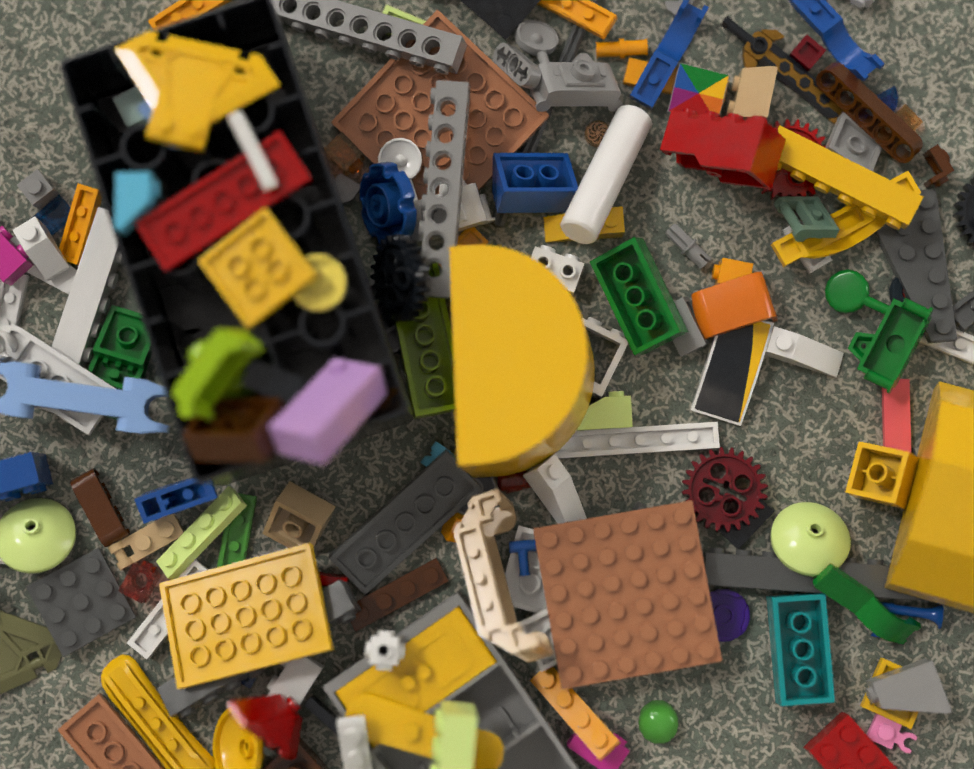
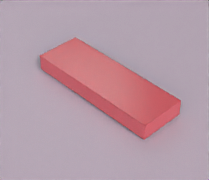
(897, 416)

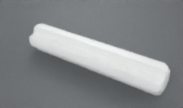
(253, 150)

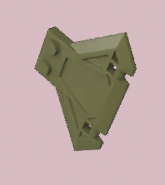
(18, 640)

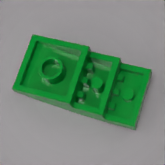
(121, 348)

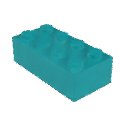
(800, 649)

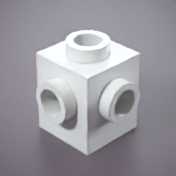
(395, 647)

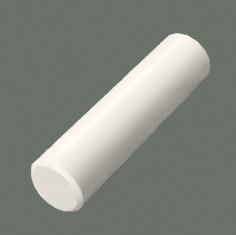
(606, 174)

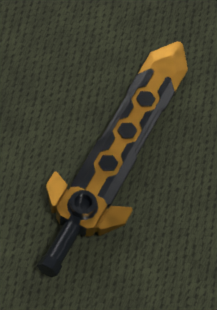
(761, 49)

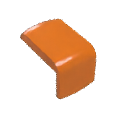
(733, 305)

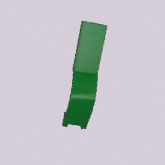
(864, 605)

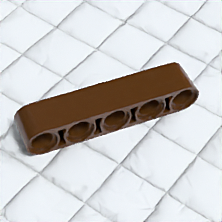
(882, 114)

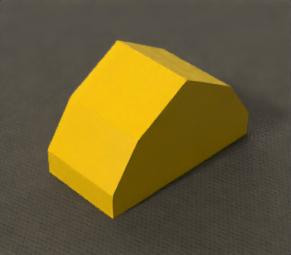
(937, 527)

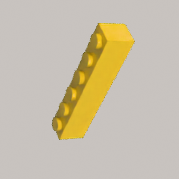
(847, 180)

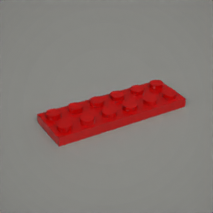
(219, 204)

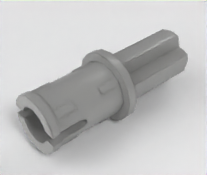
(688, 246)

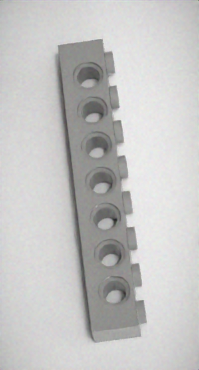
(445, 61)
(444, 94)

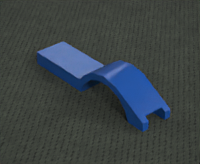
(831, 29)
(668, 54)

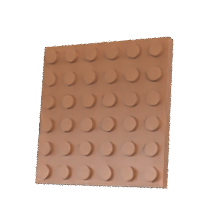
(399, 107)
(627, 594)

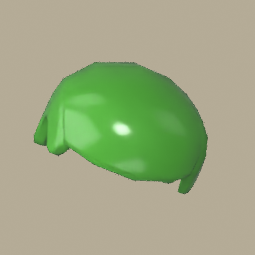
(658, 722)

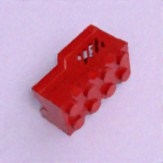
(725, 147)

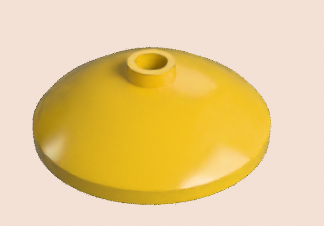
(235, 746)

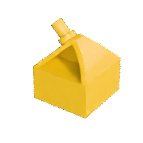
(882, 475)

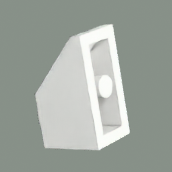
(41, 248)

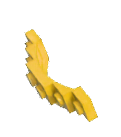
(853, 227)

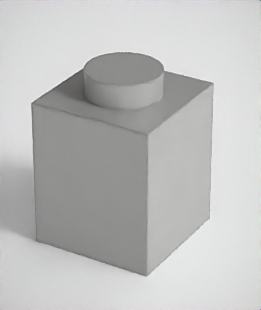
(38, 189)

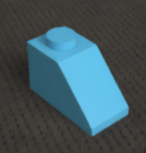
(134, 198)

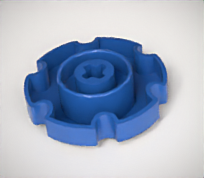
(387, 201)

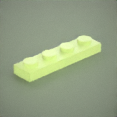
(201, 533)

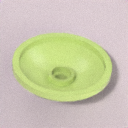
(45, 544)
(809, 551)

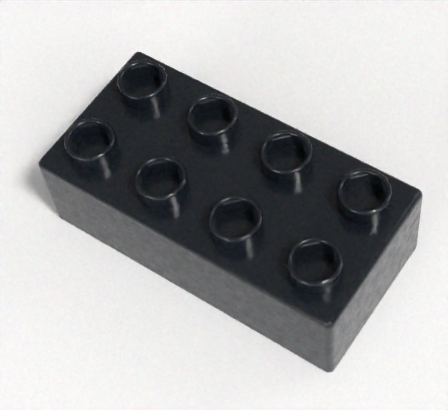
(184, 302)

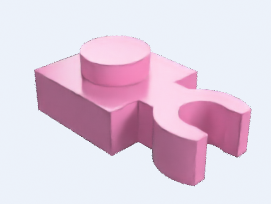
(887, 733)

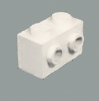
(565, 268)

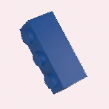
(532, 182)

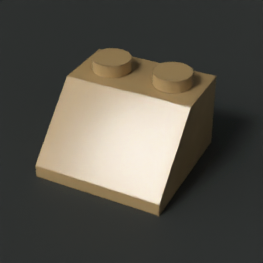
(753, 91)
(298, 517)

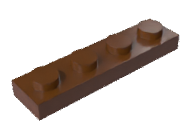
(399, 593)

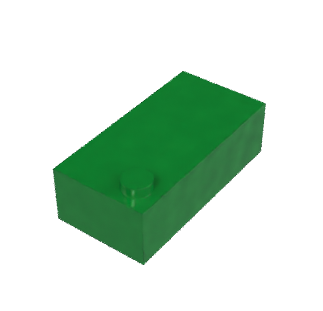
(638, 296)

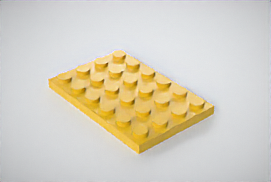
(245, 616)

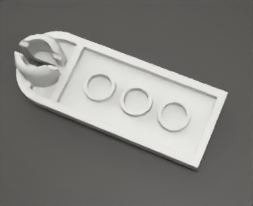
(54, 366)

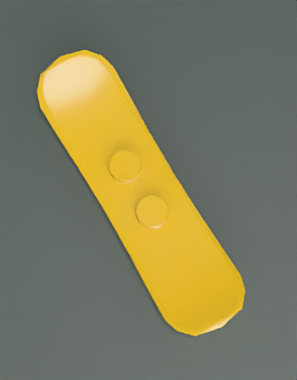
(147, 713)
(414, 730)

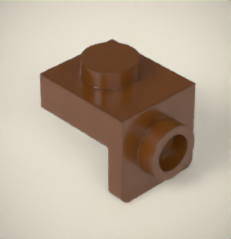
(940, 164)

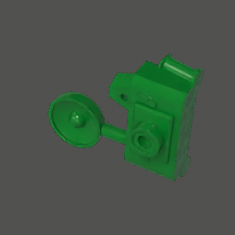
(896, 337)

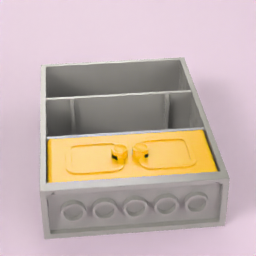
(454, 664)

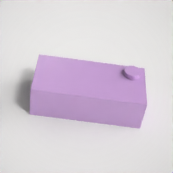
(328, 410)

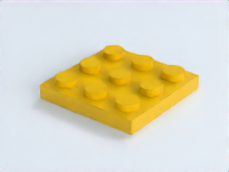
(257, 268)

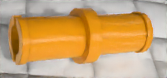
(621, 48)

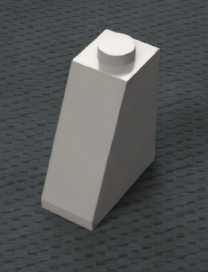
(909, 689)

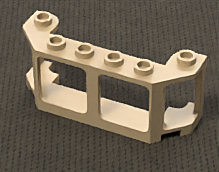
(487, 578)

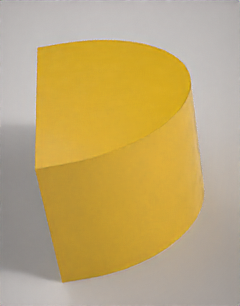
(517, 361)

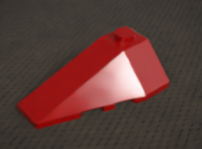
(272, 719)

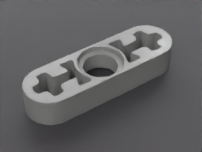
(524, 67)

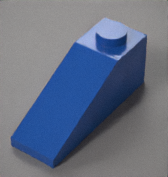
(173, 498)

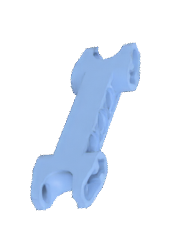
(128, 405)

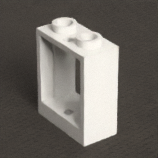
(614, 336)

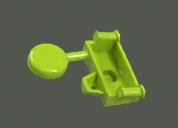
(214, 372)

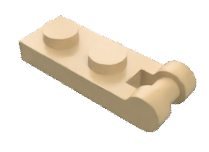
(147, 540)

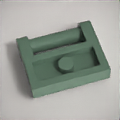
(813, 214)

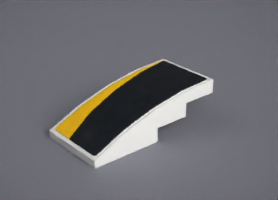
(732, 372)

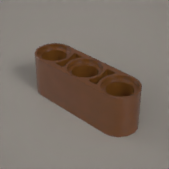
(98, 507)

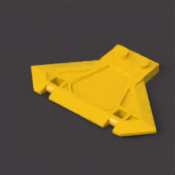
(192, 85)

